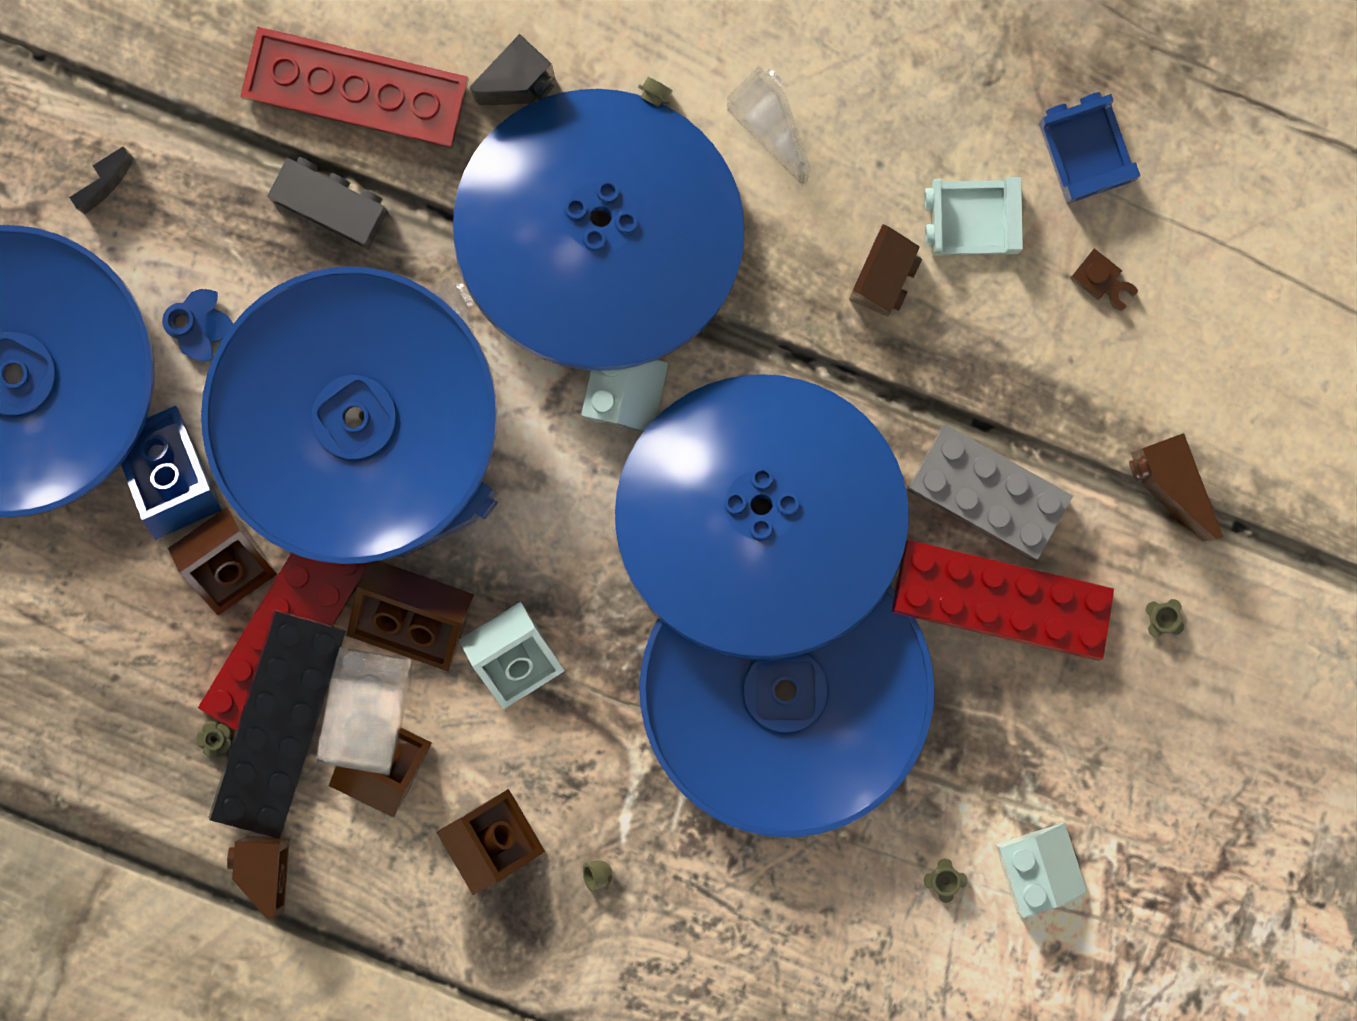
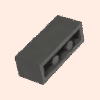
(328, 201)

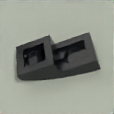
(111, 172)

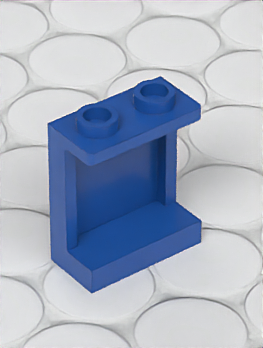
(1087, 148)

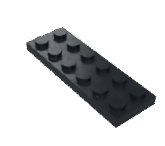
(276, 724)

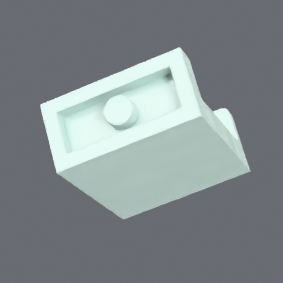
(974, 217)

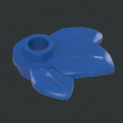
(202, 327)

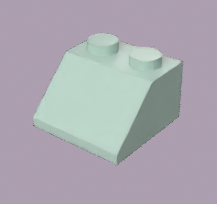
(626, 395)
(511, 655)
(1041, 870)

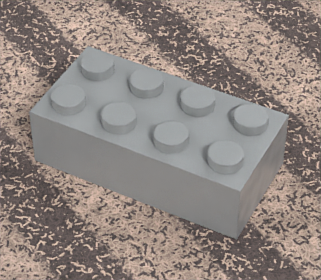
(989, 492)

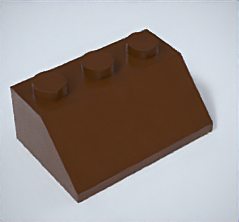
(409, 614)

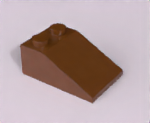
(1174, 480)

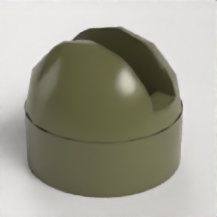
(597, 875)

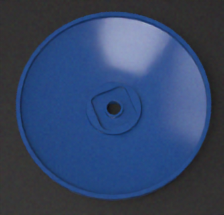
(584, 289)
(82, 366)
(282, 402)
(775, 578)
(799, 761)

